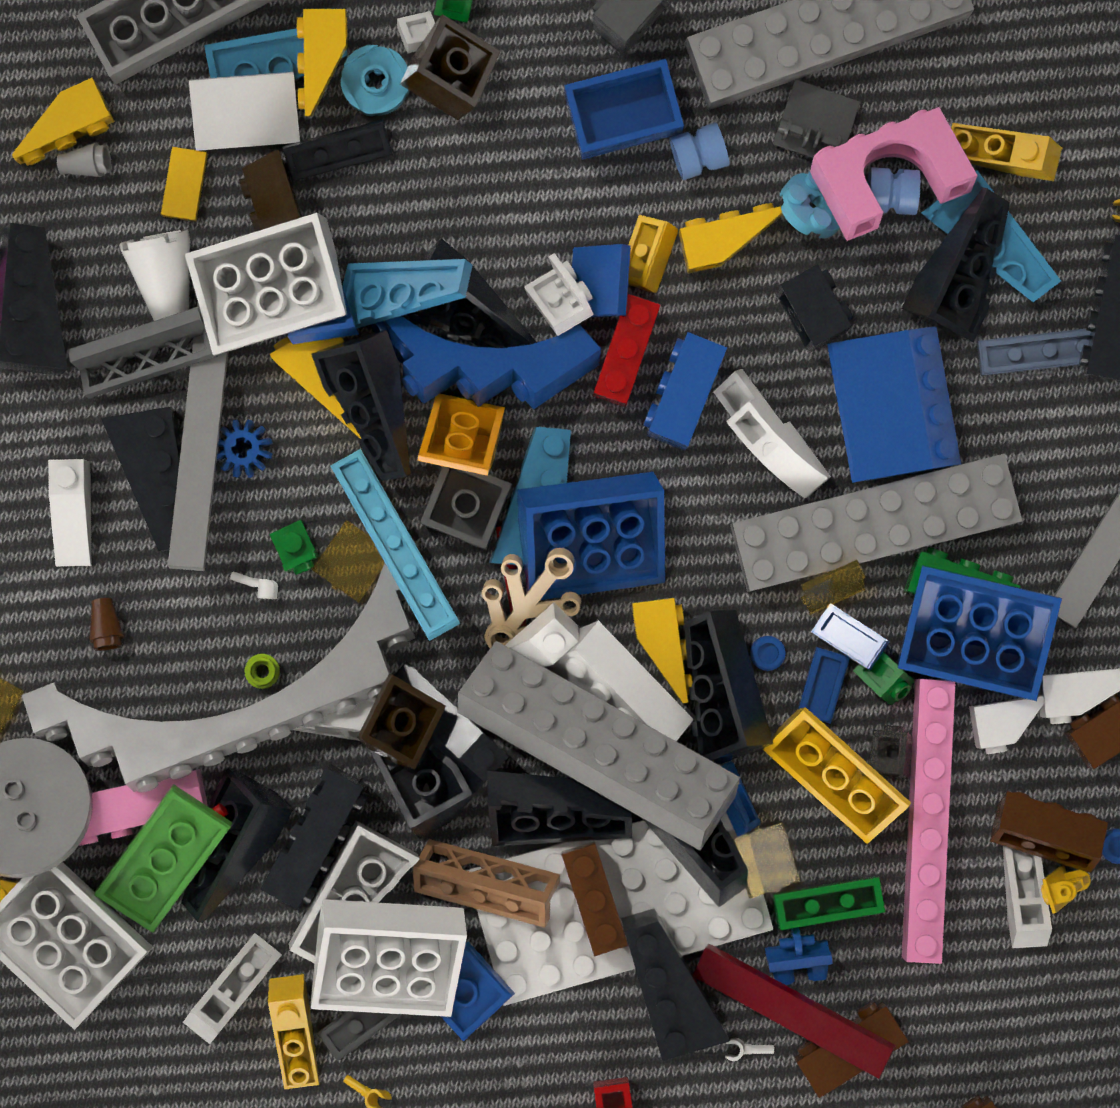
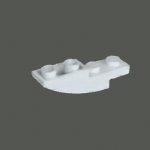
(770, 440)

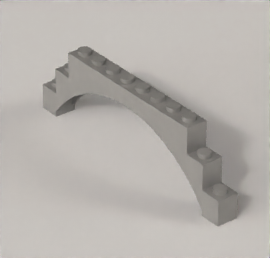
(170, 749)

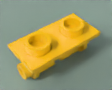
(1062, 887)

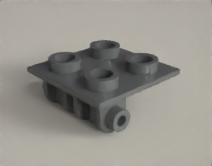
(815, 119)

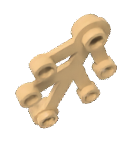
(526, 604)

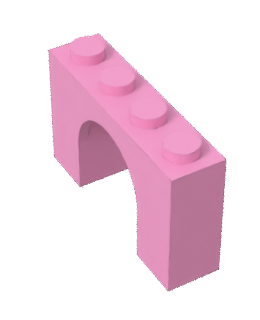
(921, 139)

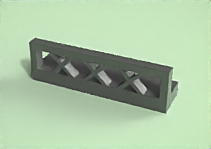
(134, 343)

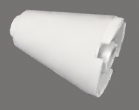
(161, 271)

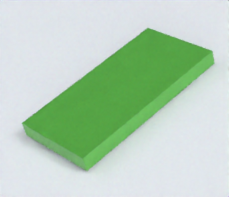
(163, 858)

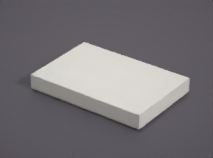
(244, 111)

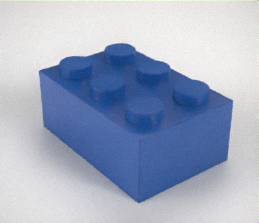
(623, 109)
(684, 390)

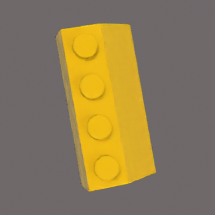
(836, 775)

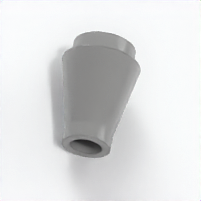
(85, 161)

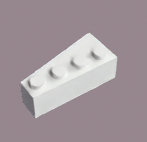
(613, 675)
(362, 872)

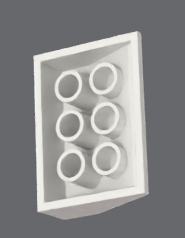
(267, 283)
(66, 942)
(388, 958)

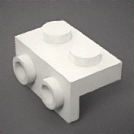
(560, 297)

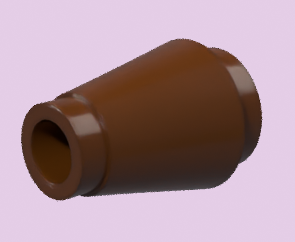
(105, 626)

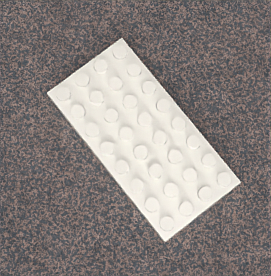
(640, 878)

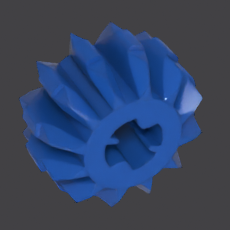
(253, 454)

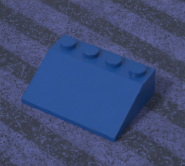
(894, 404)
(606, 524)
(979, 633)

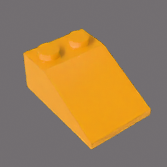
(462, 434)

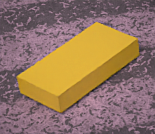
(184, 184)

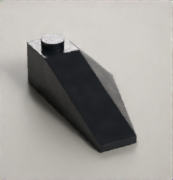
(956, 277)
(477, 317)
(368, 387)
(457, 735)
(429, 793)
(256, 820)

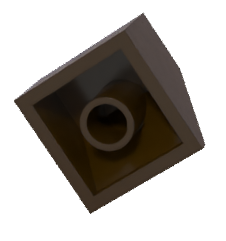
(450, 68)
(271, 191)
(400, 722)

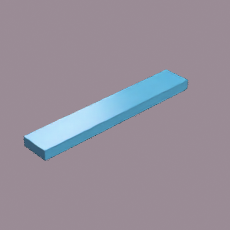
(395, 545)

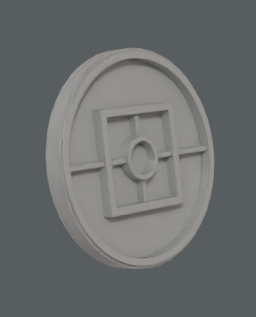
(41, 806)

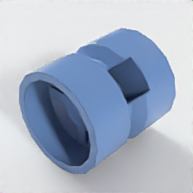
(699, 151)
(895, 190)

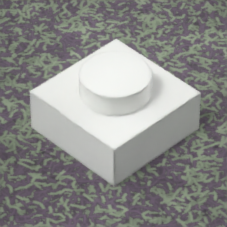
(414, 29)

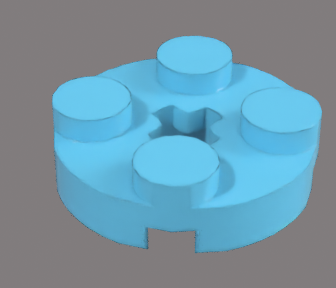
(356, 75)
(796, 208)

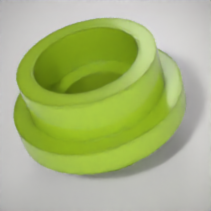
(254, 679)

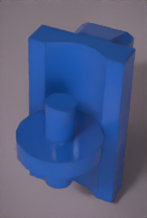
(799, 953)

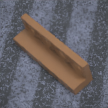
(480, 887)

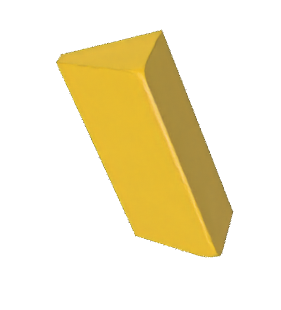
(649, 252)

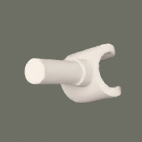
(266, 588)
(748, 1049)

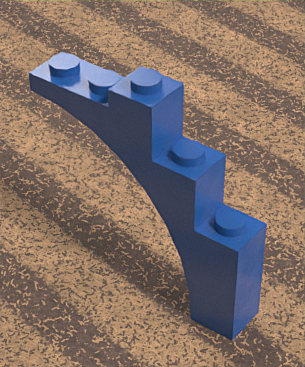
(481, 373)

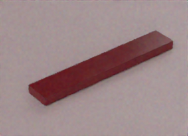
(794, 1011)

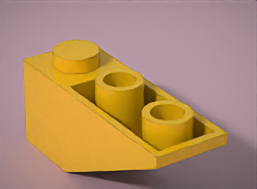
(324, 46)
(70, 116)
(1009, 151)
(717, 241)
(658, 634)
(293, 1031)

